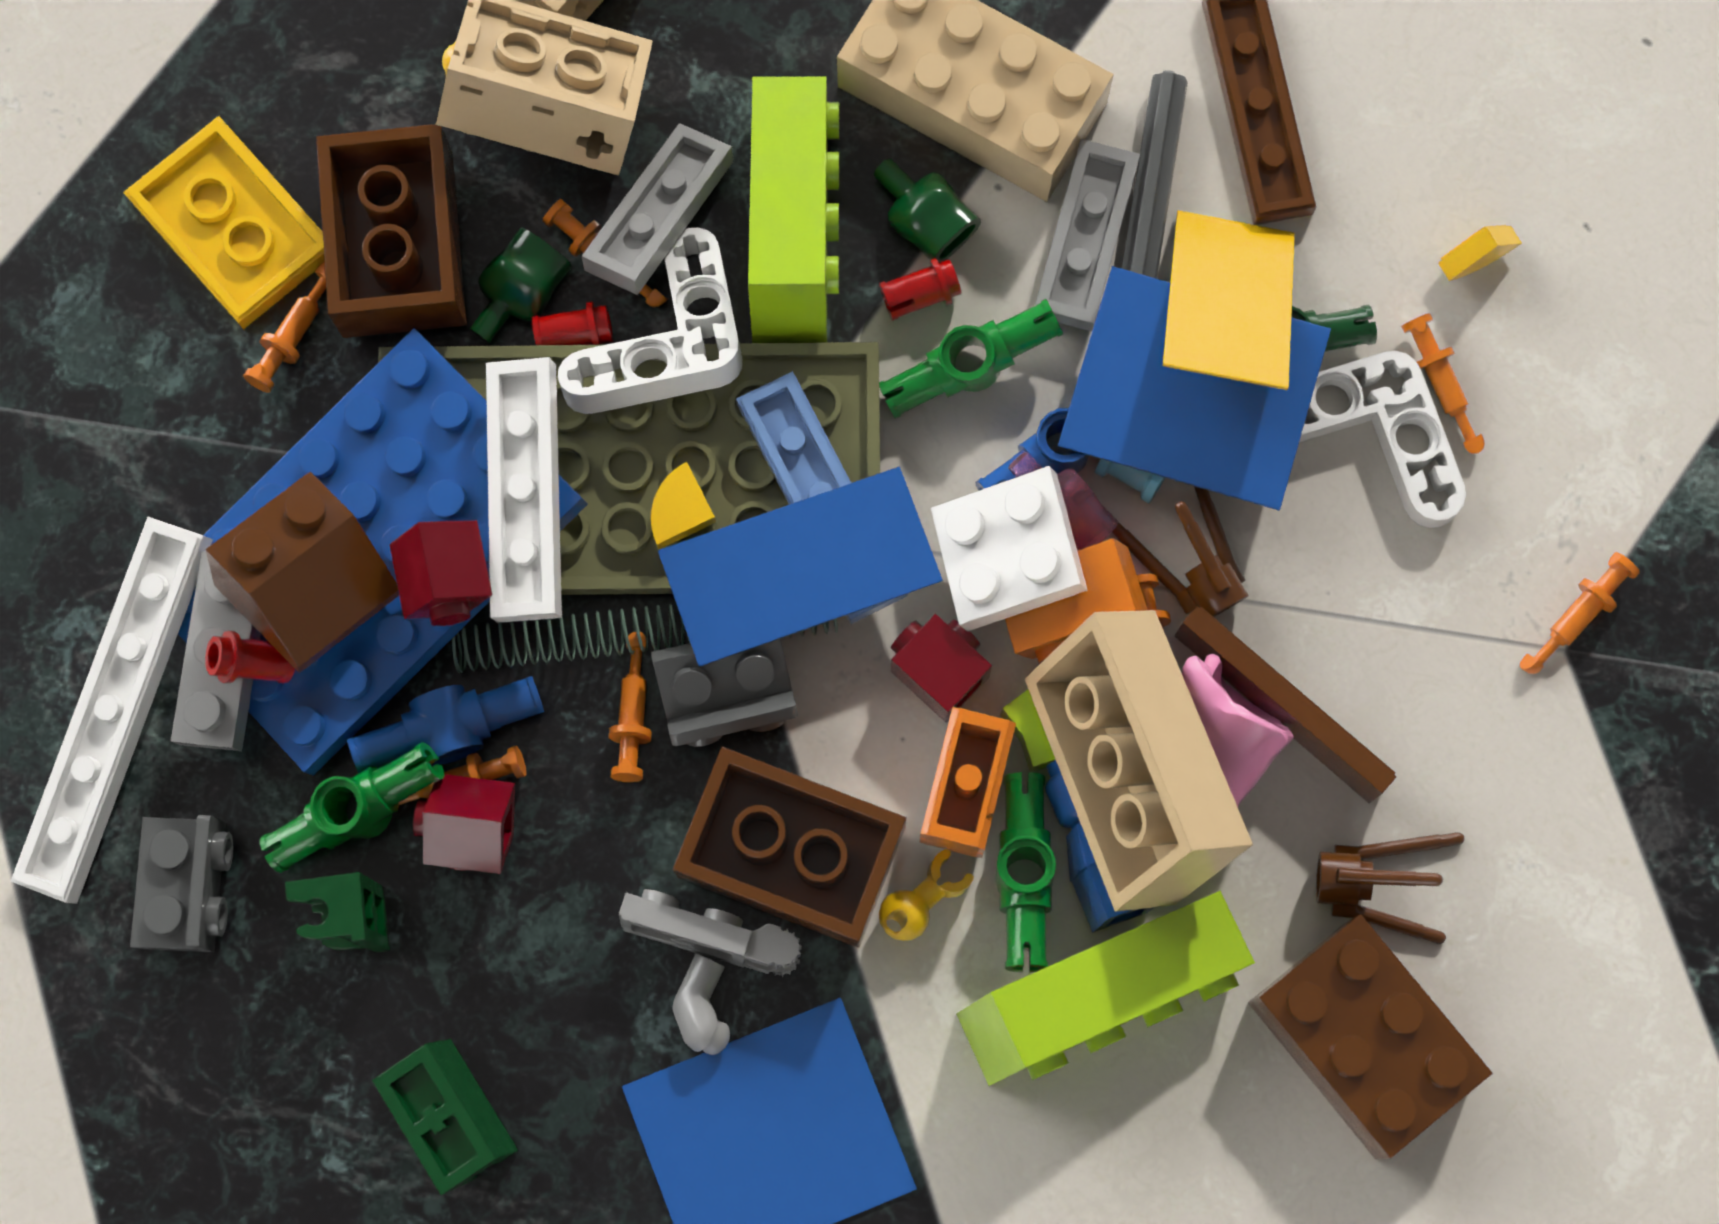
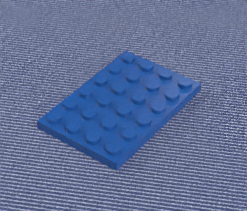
(395, 455)

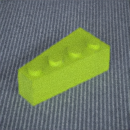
(791, 210)
(1104, 988)

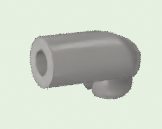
(694, 1010)

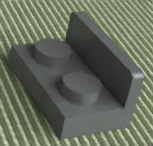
(725, 695)
(180, 884)

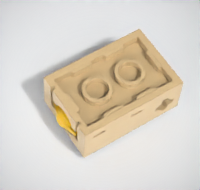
(544, 82)

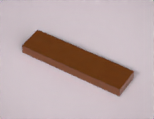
(1259, 110)
(1282, 700)

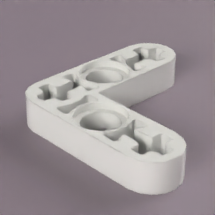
(681, 349)
(1387, 414)

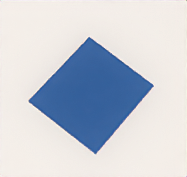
(1184, 422)
(772, 1128)

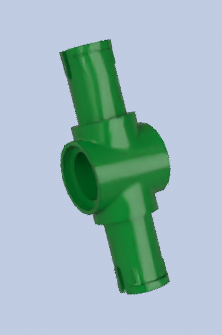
(939, 372)
(377, 798)
(1022, 903)

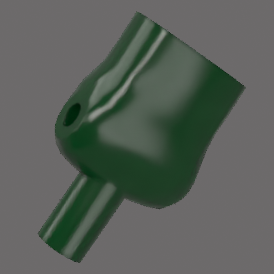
(927, 211)
(519, 282)

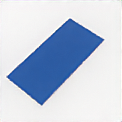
(799, 566)

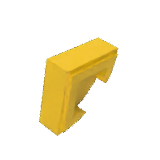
(1479, 251)
(679, 508)

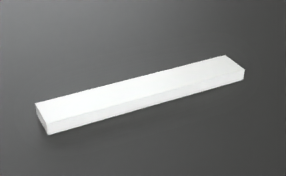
(111, 711)

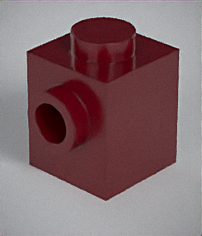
(441, 571)
(939, 664)
(466, 823)

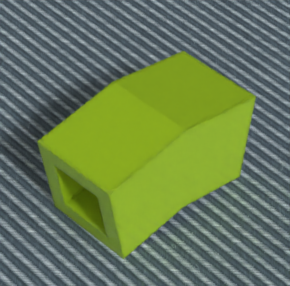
(1029, 731)

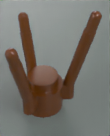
(1214, 582)
(1346, 879)

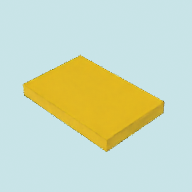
(230, 222)

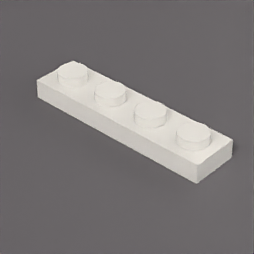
(523, 490)

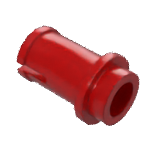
(921, 289)
(575, 327)
(236, 657)

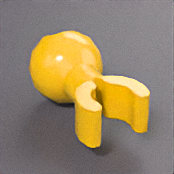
(913, 906)

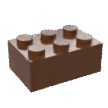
(390, 231)
(790, 847)
(1370, 1038)

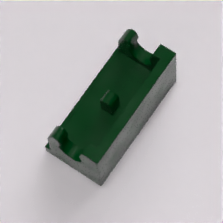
(350, 910)
(444, 1115)

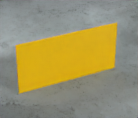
(1230, 300)

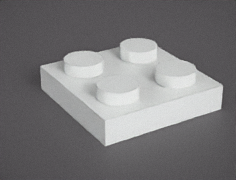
(1008, 549)

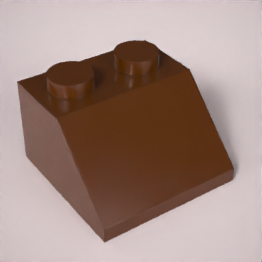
(302, 572)

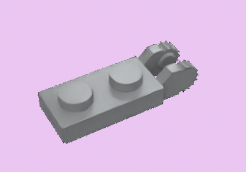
(711, 935)

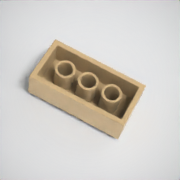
(977, 85)
(1136, 760)

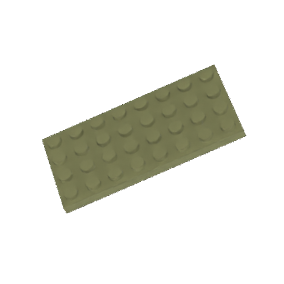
(627, 452)

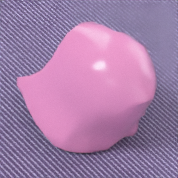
(1239, 731)

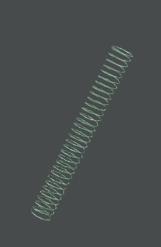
(576, 641)

